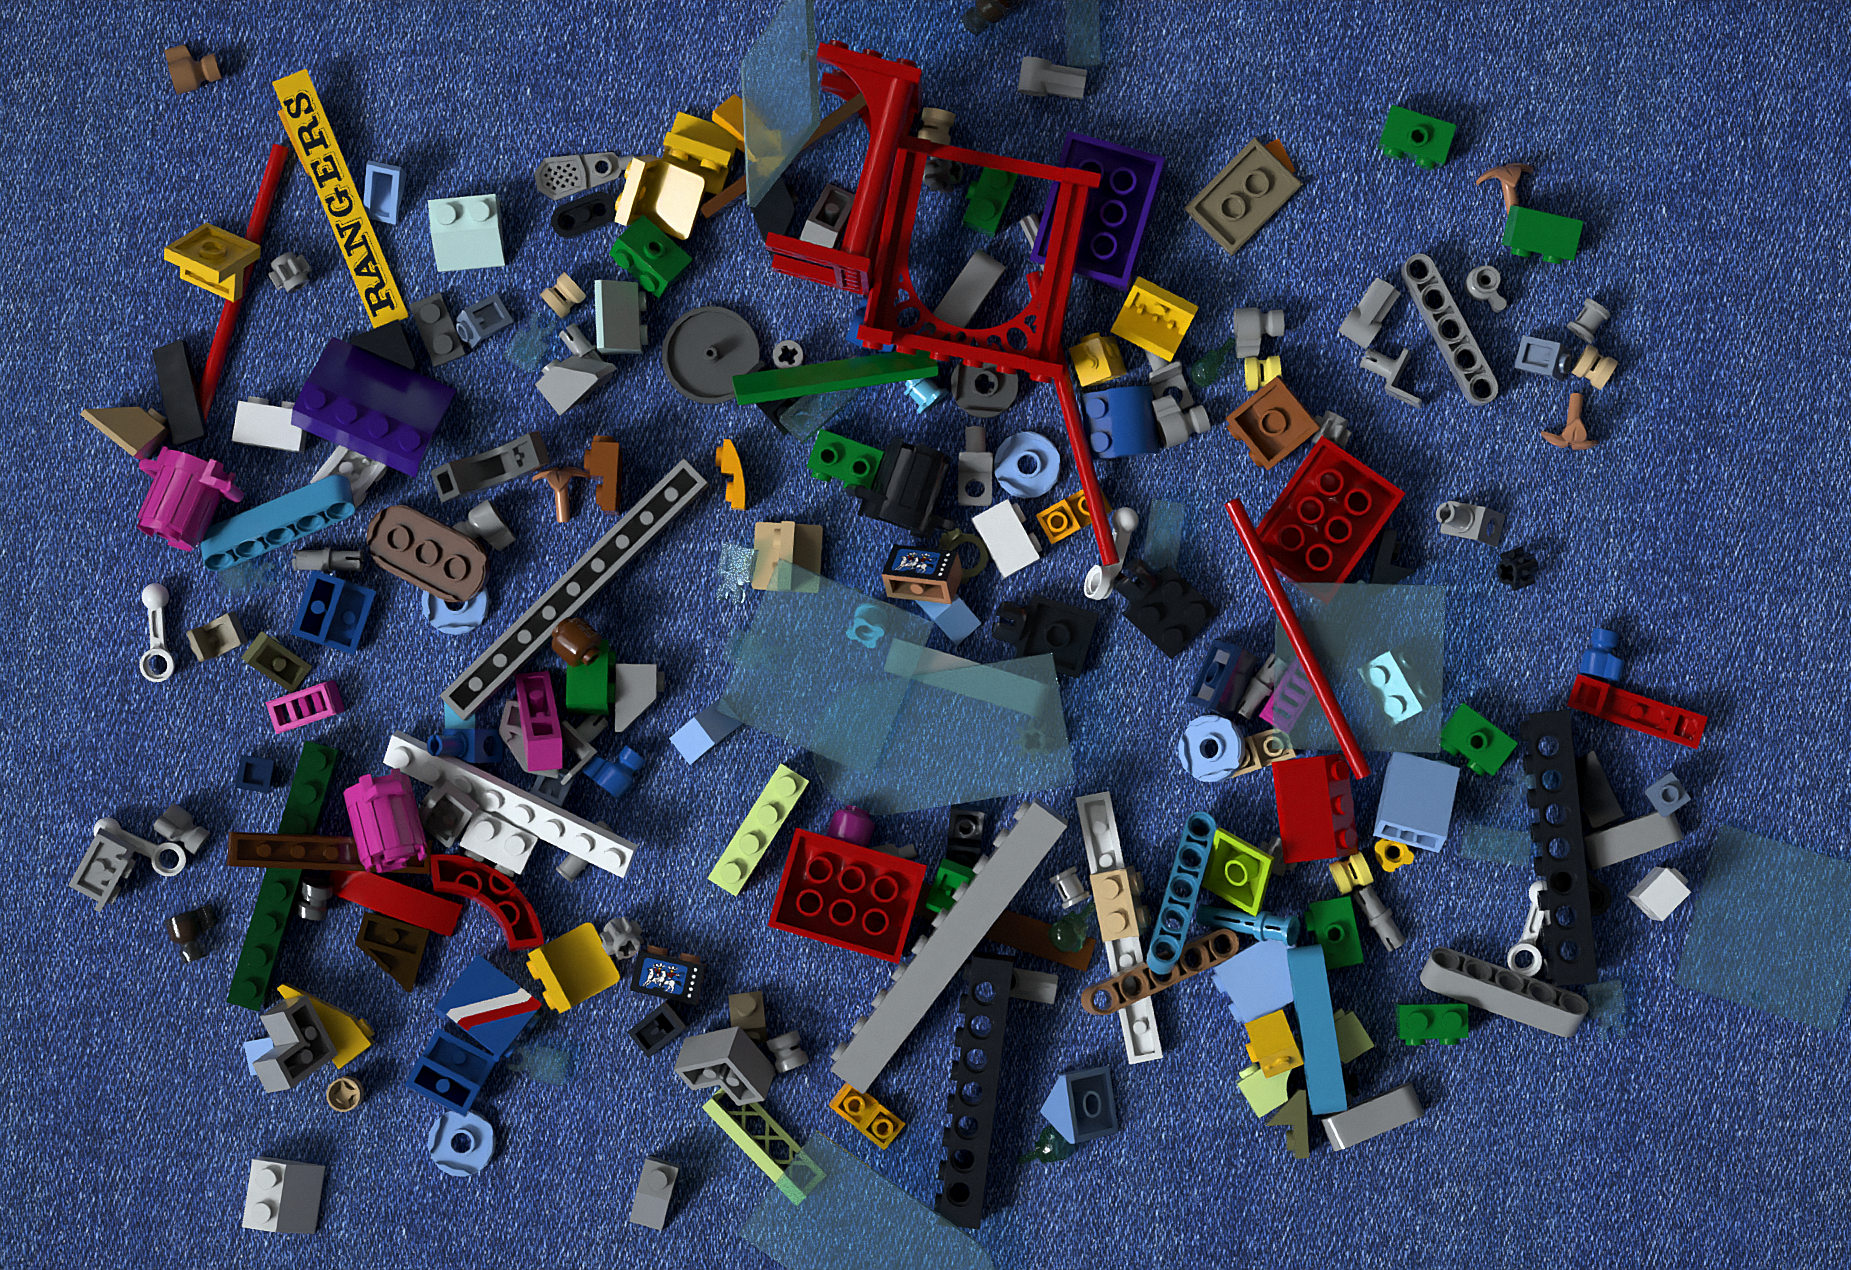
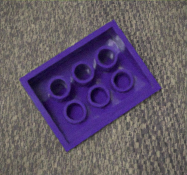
(1116, 211)
(372, 406)

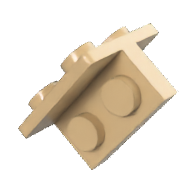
(789, 541)
(1120, 904)

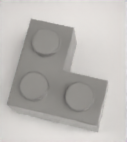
(299, 1044)
(726, 1060)

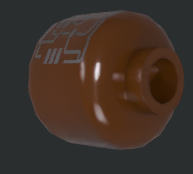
(576, 641)

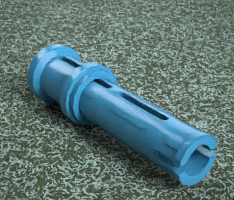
(1263, 925)

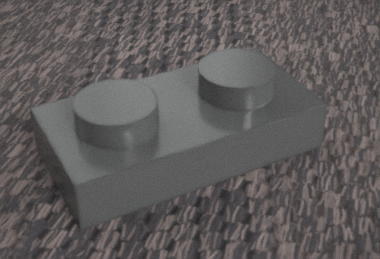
(437, 330)

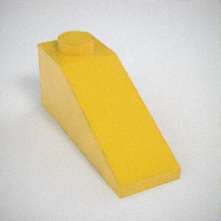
(346, 1032)

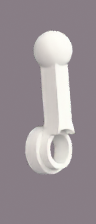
(1101, 578)
(155, 599)
(144, 847)
(1529, 935)

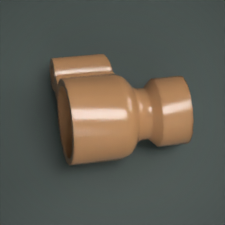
(187, 72)

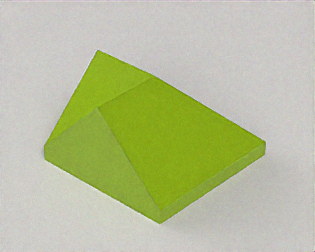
(1238, 871)

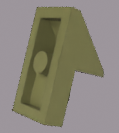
(276, 661)
(1295, 1114)

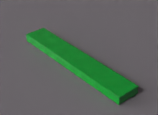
(832, 376)

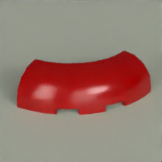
(492, 891)

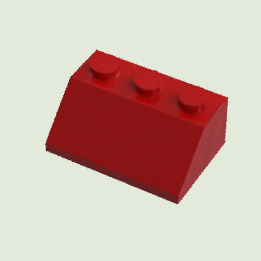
(1315, 808)

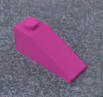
(539, 721)

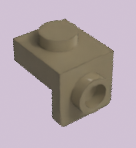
(217, 637)
(749, 1014)

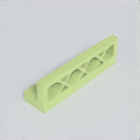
(747, 1141)

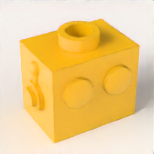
(1097, 359)
(1272, 1044)

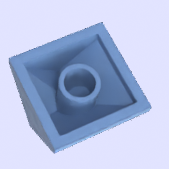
(1082, 1105)

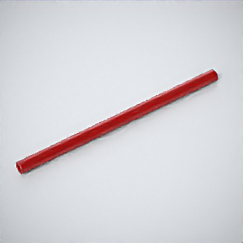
(231, 309)
(1081, 450)
(1297, 638)

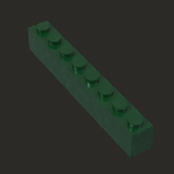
(281, 885)

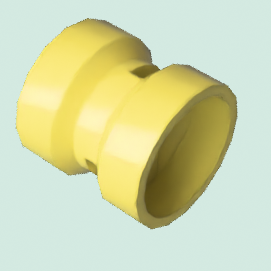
(1270, 369)
(1343, 875)

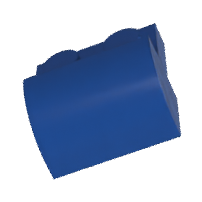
(1120, 422)
(333, 612)
(451, 1072)

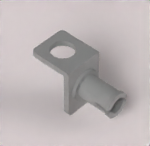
(1392, 371)
(1168, 375)
(975, 465)
(1470, 522)
(579, 741)

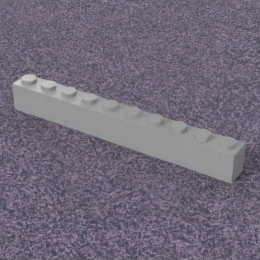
(574, 590)
(949, 944)

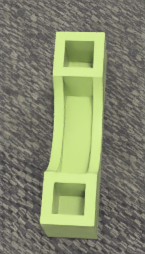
(758, 829)
(1272, 1092)

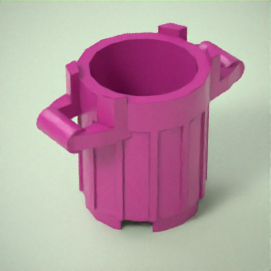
(183, 497)
(385, 821)

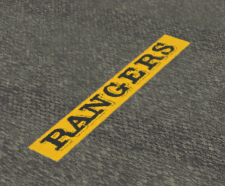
(340, 198)

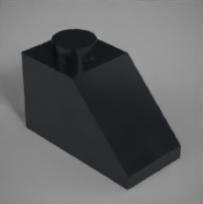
(776, 211)

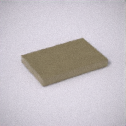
(1243, 196)

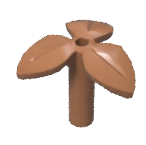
(1509, 177)
(1575, 430)
(559, 482)

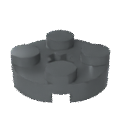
(978, 404)

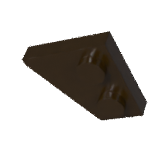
(393, 946)

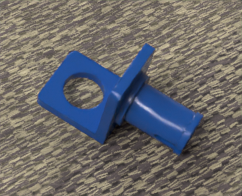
(466, 745)

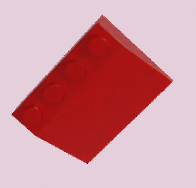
(1326, 516)
(847, 895)

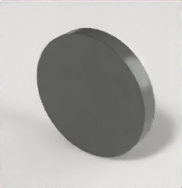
(706, 351)

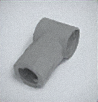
(1042, 77)
(1366, 318)
(1033, 986)

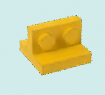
(701, 149)
(213, 259)
(1154, 319)

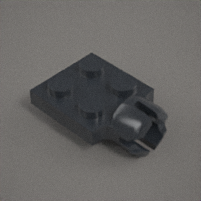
(1163, 606)
(1047, 628)

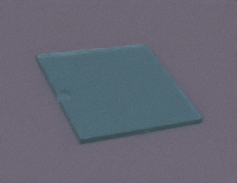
(779, 96)
(1380, 658)
(825, 666)
(1772, 929)

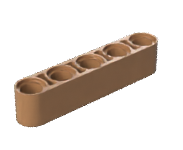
(1147, 982)

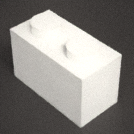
(267, 426)
(1006, 538)
(1660, 892)

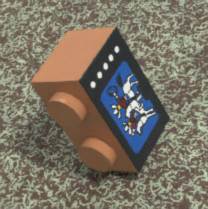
(922, 574)
(668, 976)

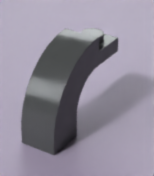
(491, 468)

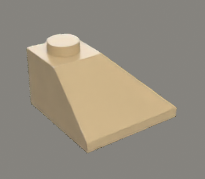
(130, 428)

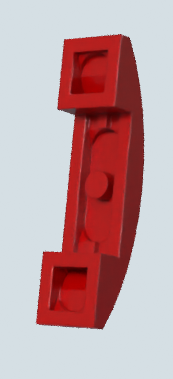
(1637, 712)
(397, 900)

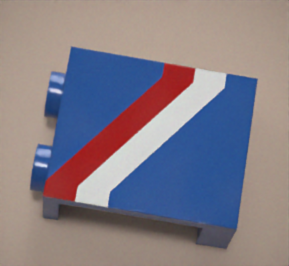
(490, 1007)

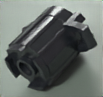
(907, 489)

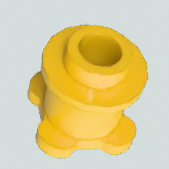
(1403, 856)

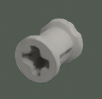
(1588, 320)
(792, 347)
(1069, 887)

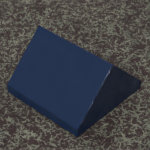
(1223, 678)

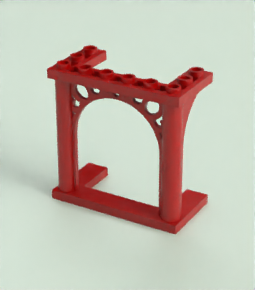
(892, 100)
(1054, 290)

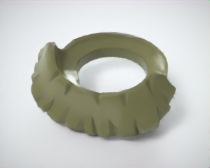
(952, 539)

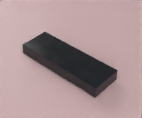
(180, 393)

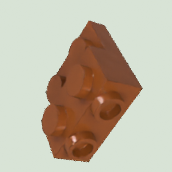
(1272, 423)
(606, 465)

